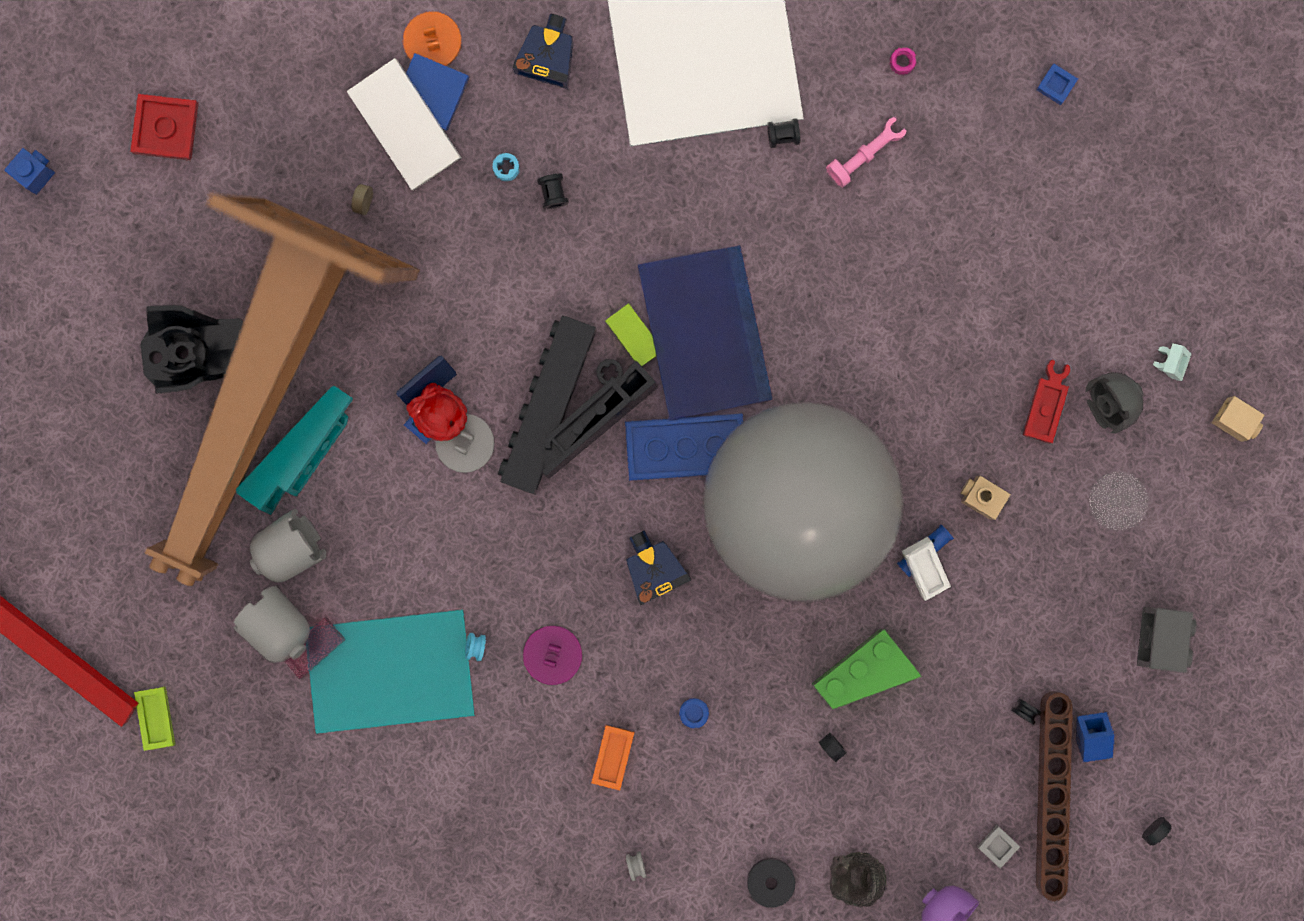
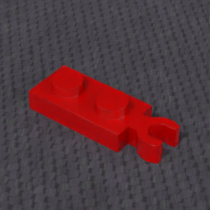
(1047, 405)

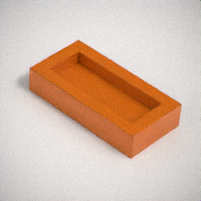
(612, 757)

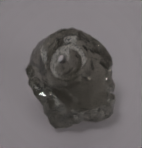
(857, 879)

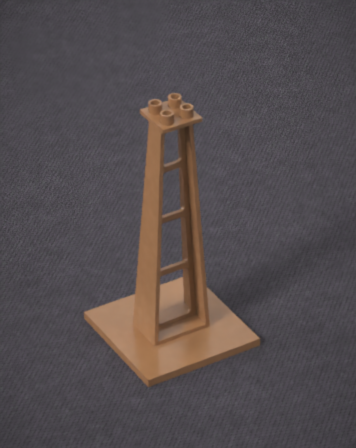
(281, 322)

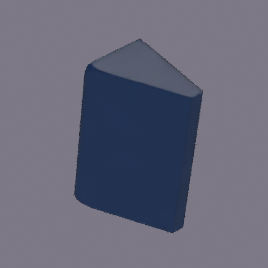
(437, 372)

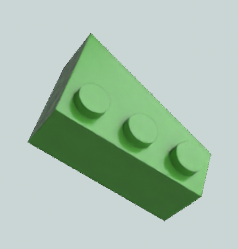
(866, 671)

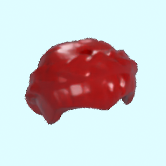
(435, 411)

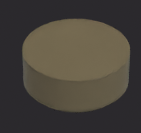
(362, 199)

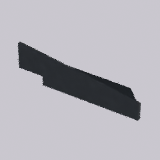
(596, 417)

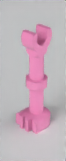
(841, 173)

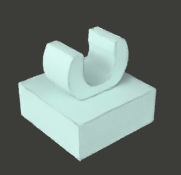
(1176, 362)

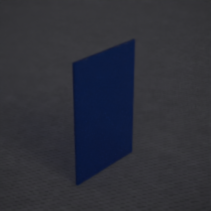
(705, 332)

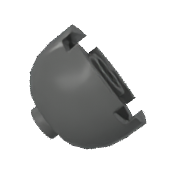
(1115, 401)

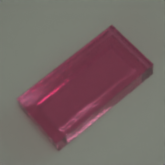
(320, 643)

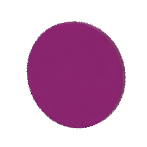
(552, 655)

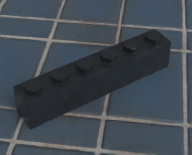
(548, 404)

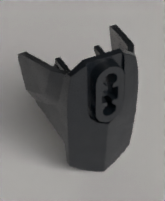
(177, 329)

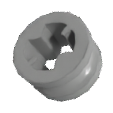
(636, 866)

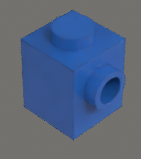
(30, 170)
(1094, 737)

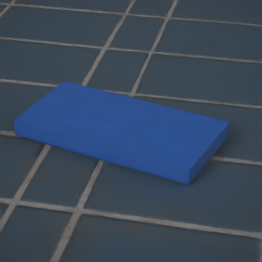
(676, 446)

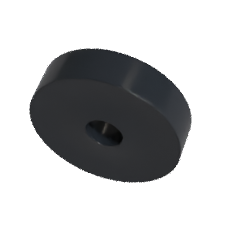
(773, 896)

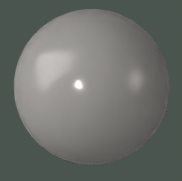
(803, 501)

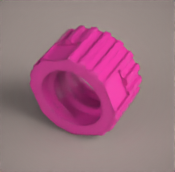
(902, 70)

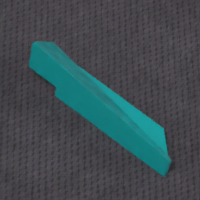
(298, 453)

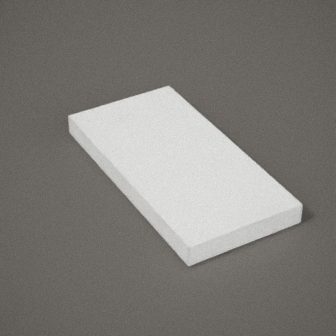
(404, 124)

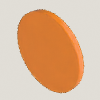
(432, 37)

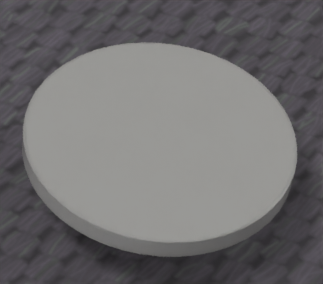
(470, 448)

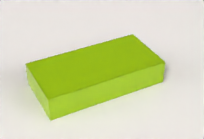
(632, 334)
(154, 718)

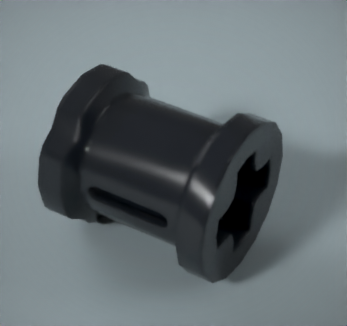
(783, 133)
(552, 191)

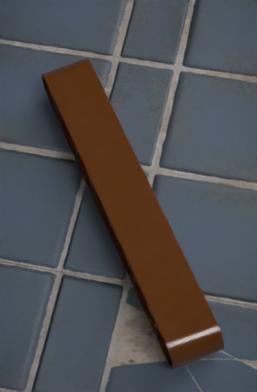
(1060, 808)

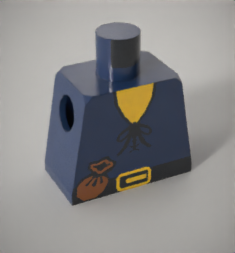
(546, 53)
(654, 569)

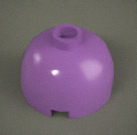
(948, 905)

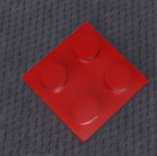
(164, 127)

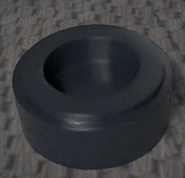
(1157, 831)

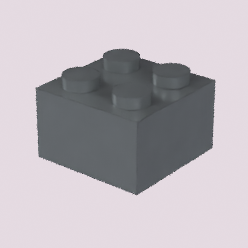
(1166, 639)

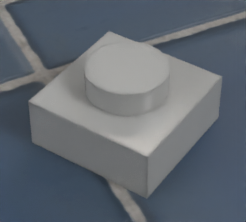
(998, 846)

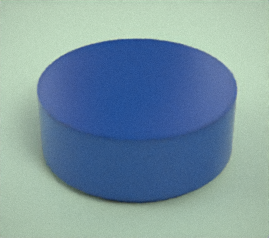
(694, 713)

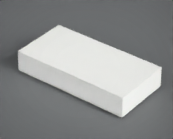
(926, 568)

